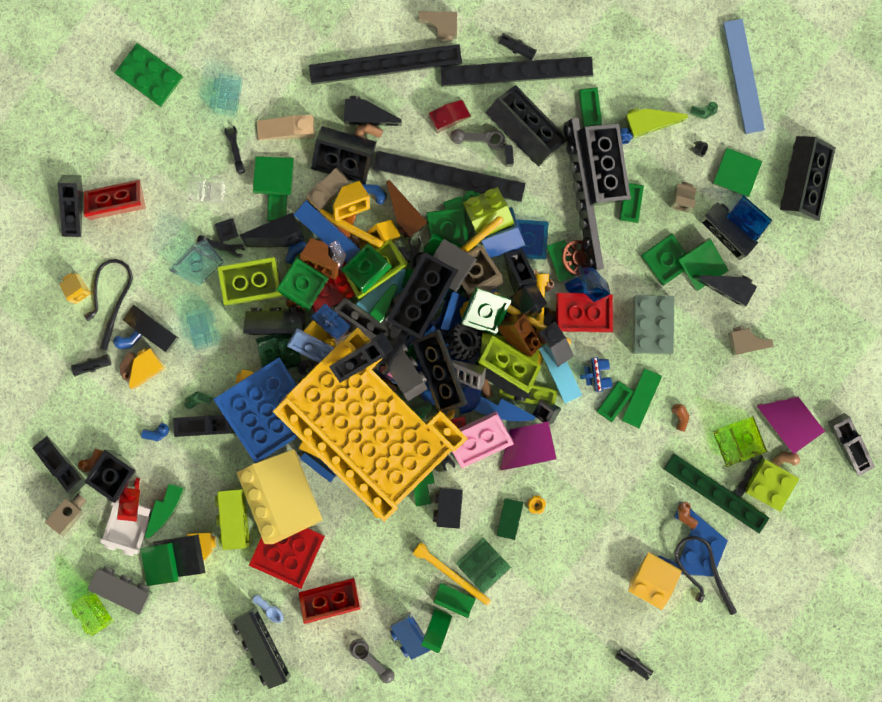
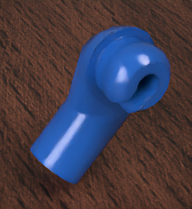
(376, 191)
(293, 251)
(127, 342)
(156, 435)

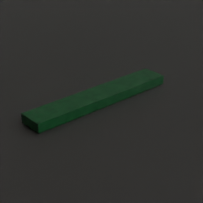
(716, 493)

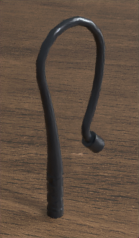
(90, 315)
(700, 596)

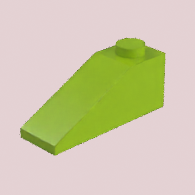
(650, 120)

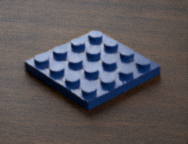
(250, 409)

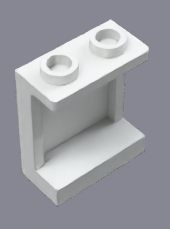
(126, 534)

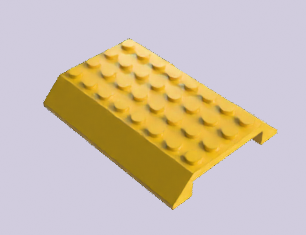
(366, 430)

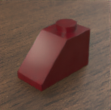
(449, 115)

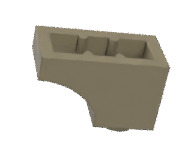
(442, 22)
(327, 189)
(684, 197)
(744, 341)

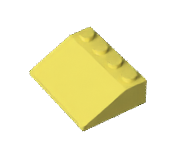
(279, 497)

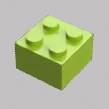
(486, 208)
(771, 484)

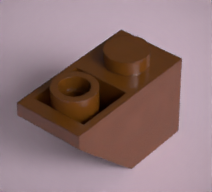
(520, 334)

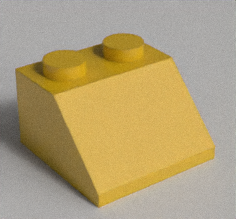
(654, 580)

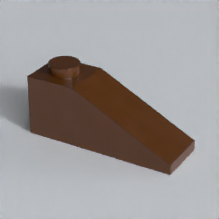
(407, 216)

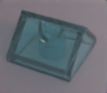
(197, 263)

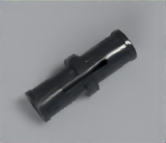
(517, 46)
(91, 365)
(634, 664)

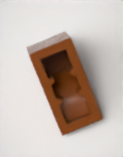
(316, 256)

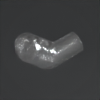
(339, 255)

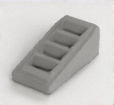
(474, 370)

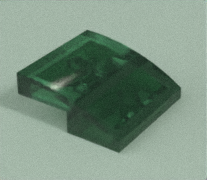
(275, 346)
(483, 565)

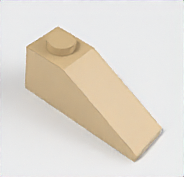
(286, 127)

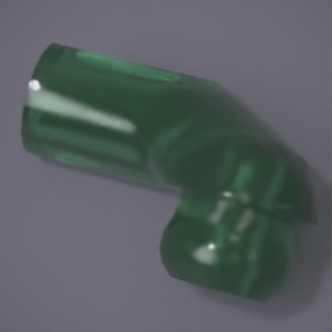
(705, 112)
(196, 398)

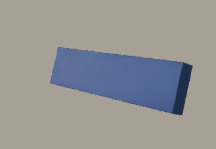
(325, 229)

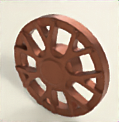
(577, 257)

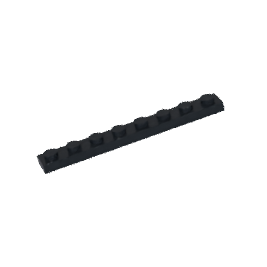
(385, 64)
(516, 71)
(447, 175)
(583, 194)

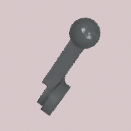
(459, 136)
(386, 674)

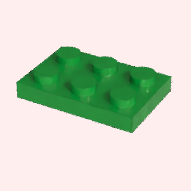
(149, 75)

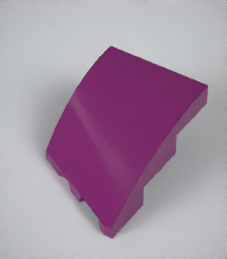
(792, 422)
(531, 446)

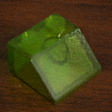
(739, 441)
(91, 613)

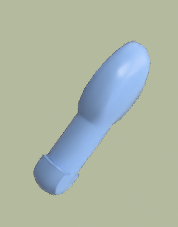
(272, 612)

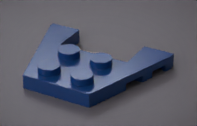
(695, 553)

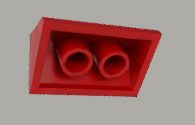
(113, 200)
(329, 600)

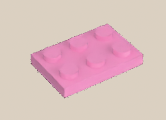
(484, 438)

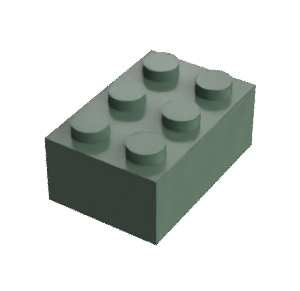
(653, 324)

